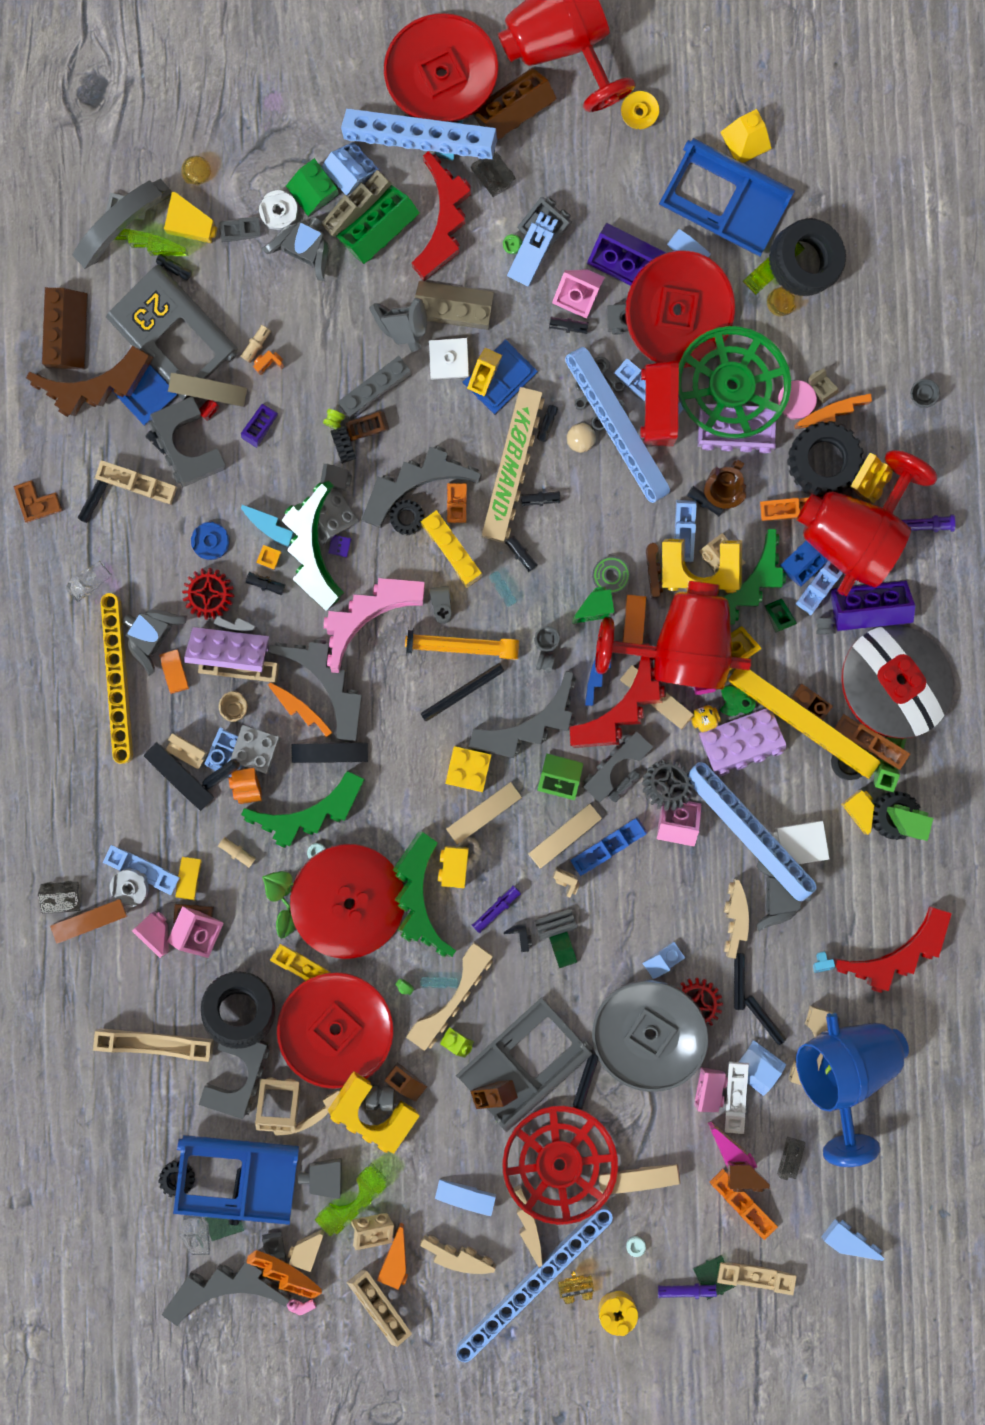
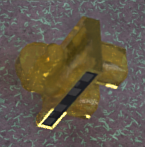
(576, 1286)

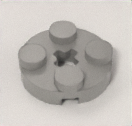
(138, 882)

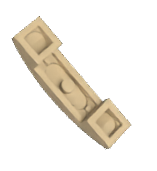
(315, 1117)
(756, 1277)

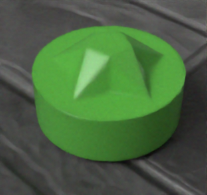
(512, 243)
(404, 987)

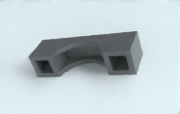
(373, 387)
(634, 748)

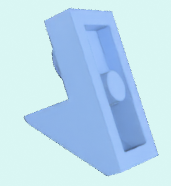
(663, 960)

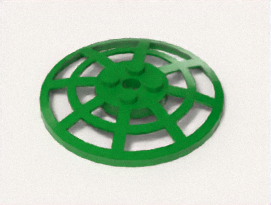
(738, 373)

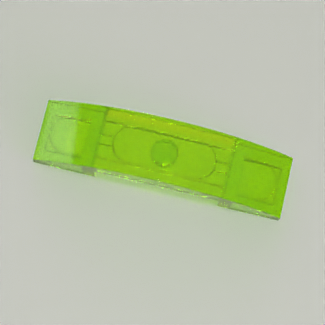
(763, 274)

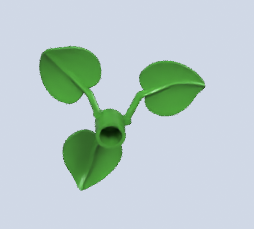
(276, 887)

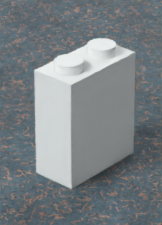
(804, 841)

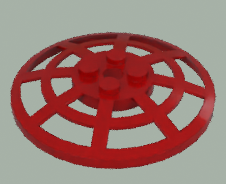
(572, 1169)

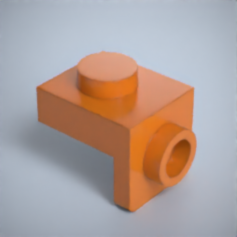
(263, 362)

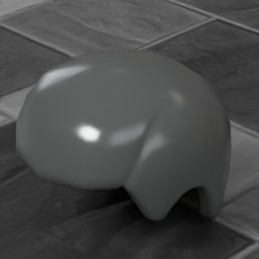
(925, 393)

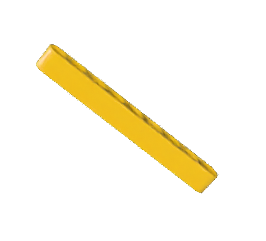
(122, 686)
(805, 722)

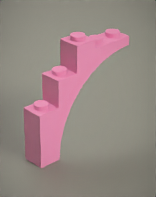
(387, 596)

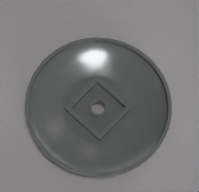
(647, 1061)

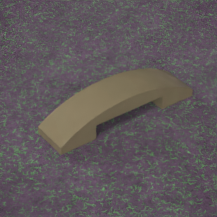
(207, 389)

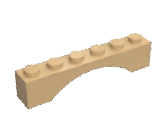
(426, 1028)
(140, 1042)

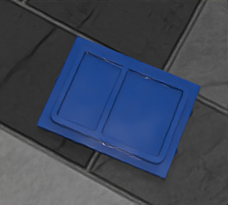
(511, 374)
(148, 396)

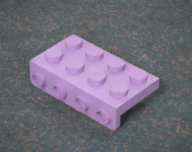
(763, 441)
(227, 649)
(743, 742)

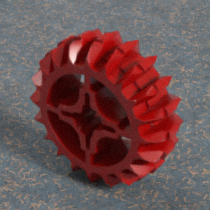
(208, 585)
(699, 995)

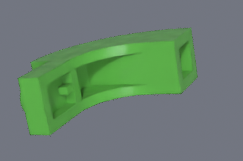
(886, 775)

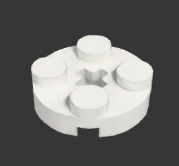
(269, 204)

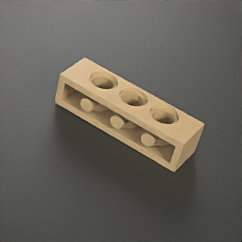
(379, 1308)

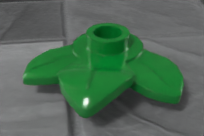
(734, 699)

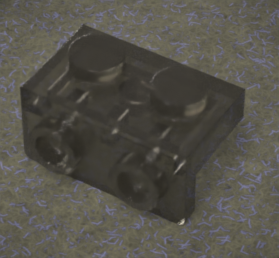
(493, 174)
(59, 897)

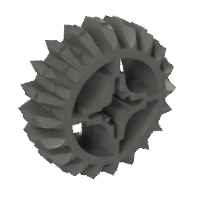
(682, 784)

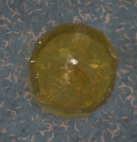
(195, 170)
(781, 302)

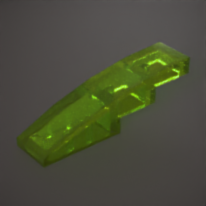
(154, 244)

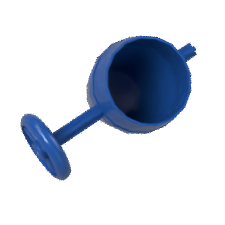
(861, 1063)

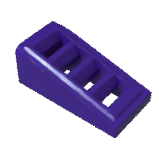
(255, 441)

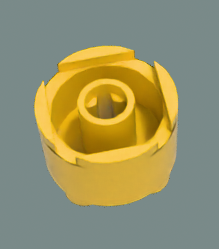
(620, 1324)

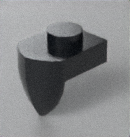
(525, 940)

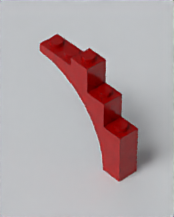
(451, 194)
(606, 728)
(927, 940)

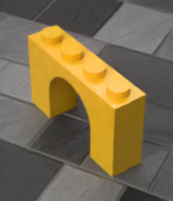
(451, 548)
(676, 574)
(387, 1134)

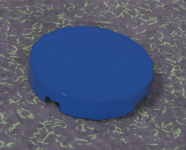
(210, 541)

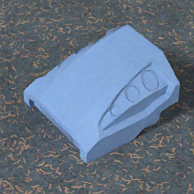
(222, 750)
(763, 1067)

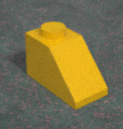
(484, 371)
(860, 809)

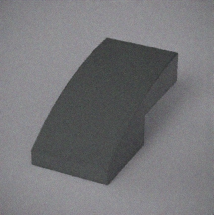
(239, 229)
(274, 1245)

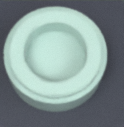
(314, 849)
(636, 1246)

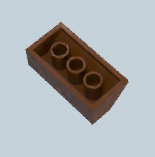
(516, 103)
(64, 328)

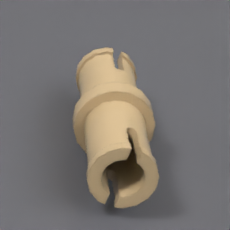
(255, 343)
(236, 852)

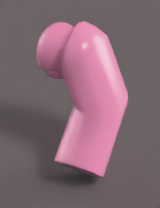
(299, 1307)

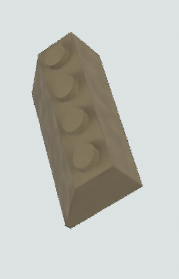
(456, 304)

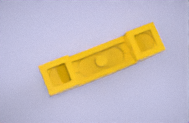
(296, 963)

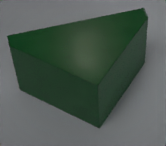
(780, 615)
(563, 950)

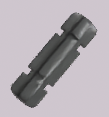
(624, 786)

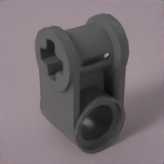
(441, 601)

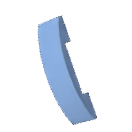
(631, 376)
(155, 874)

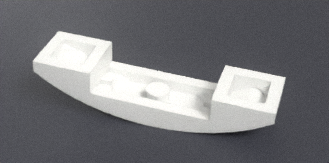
(736, 1097)

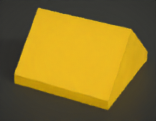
(743, 644)

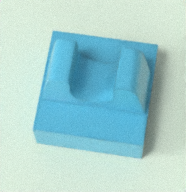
(822, 963)

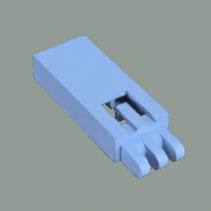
(530, 256)

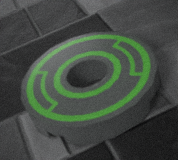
(615, 564)

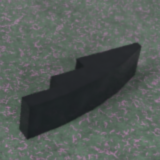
(178, 776)

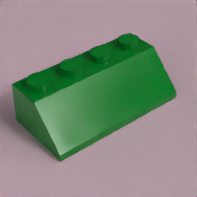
(378, 224)
(596, 606)

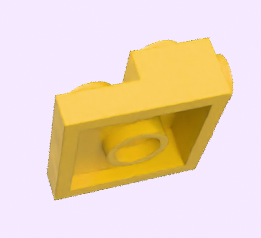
(872, 479)

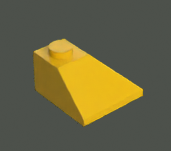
(747, 137)

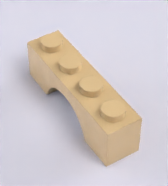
(268, 674)
(817, 1023)

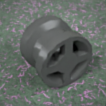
(825, 626)
(545, 662)

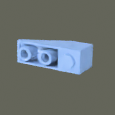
(846, 1242)

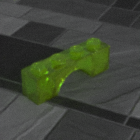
(334, 1216)

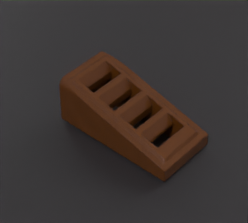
(382, 420)

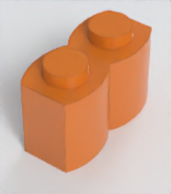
(245, 786)

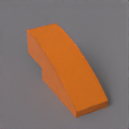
(634, 619)

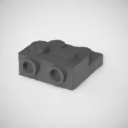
(548, 207)

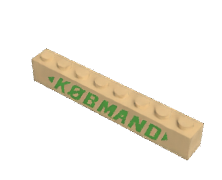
(512, 464)

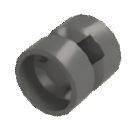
(546, 639)
(380, 1098)

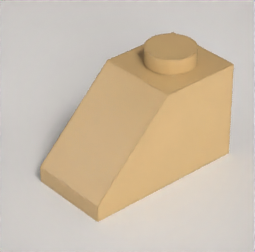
(305, 1251)

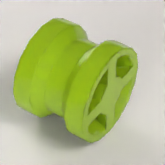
(333, 419)

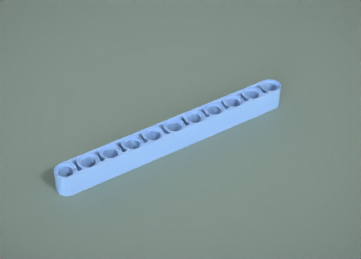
(529, 1291)

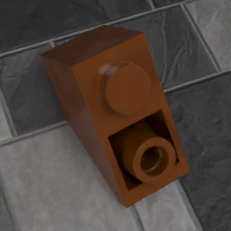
(811, 701)
(405, 1082)
(494, 1094)
(744, 1176)

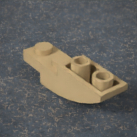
(738, 911)
(463, 1261)

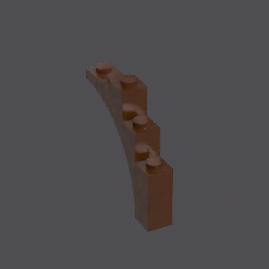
(122, 378)

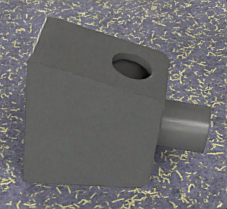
(324, 1178)

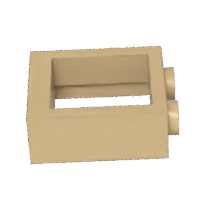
(275, 1123)

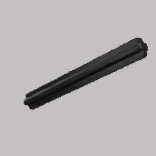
(462, 692)

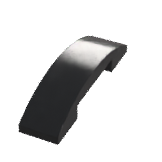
(329, 752)

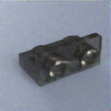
(791, 1158)

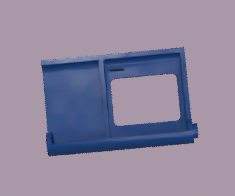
(752, 208)
(264, 1181)

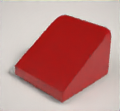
(208, 409)

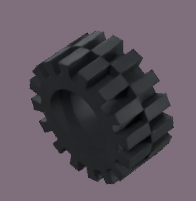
(343, 444)
(395, 517)
(164, 1179)

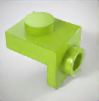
(457, 1043)

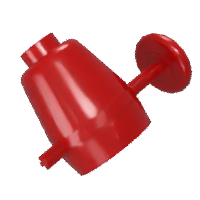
(560, 28)
(860, 536)
(692, 644)

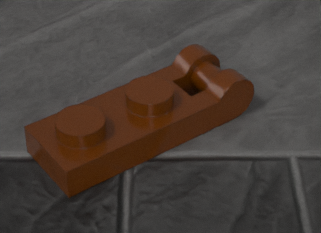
(653, 571)

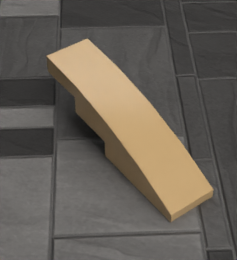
(135, 482)
(669, 708)
(483, 813)
(564, 836)
(642, 1179)
(529, 1232)

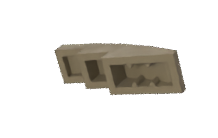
(356, 204)

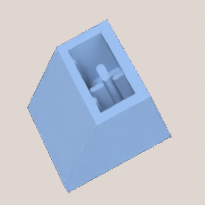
(349, 167)

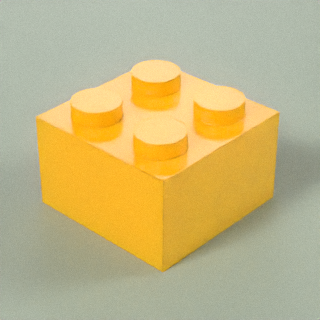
(468, 769)
(454, 866)

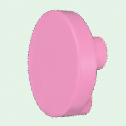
(801, 400)

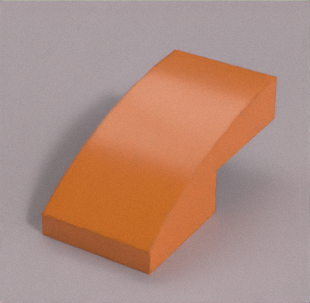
(456, 502)
(174, 671)

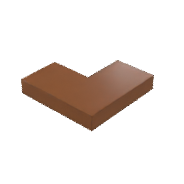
(34, 507)

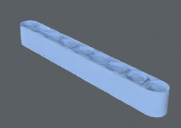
(617, 424)
(751, 832)

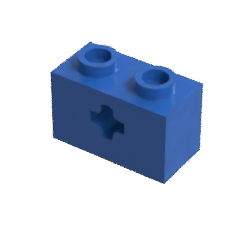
(803, 563)

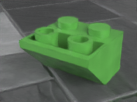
(560, 776)
(911, 824)

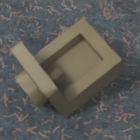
(822, 385)

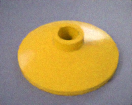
(640, 101)

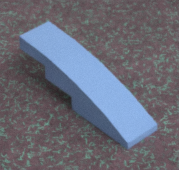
(819, 588)

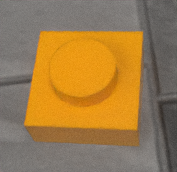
(269, 557)

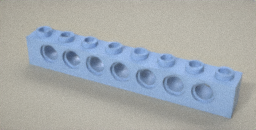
(419, 133)

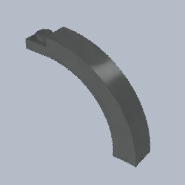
(117, 218)

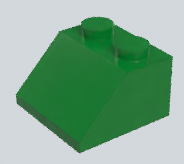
(312, 187)

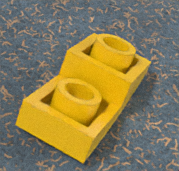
(188, 880)

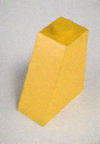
(188, 221)

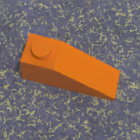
(394, 1266)

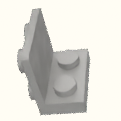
(334, 517)
(255, 749)

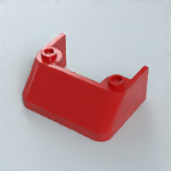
(660, 403)

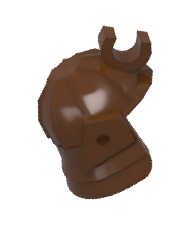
(726, 486)

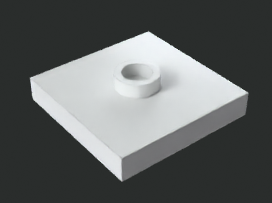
(449, 358)

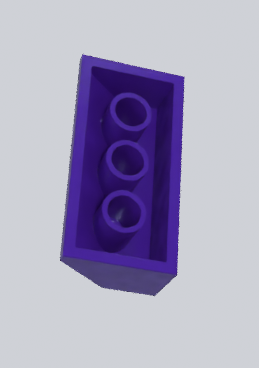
(621, 254)
(872, 606)

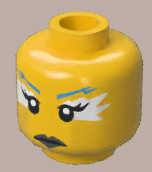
(705, 718)

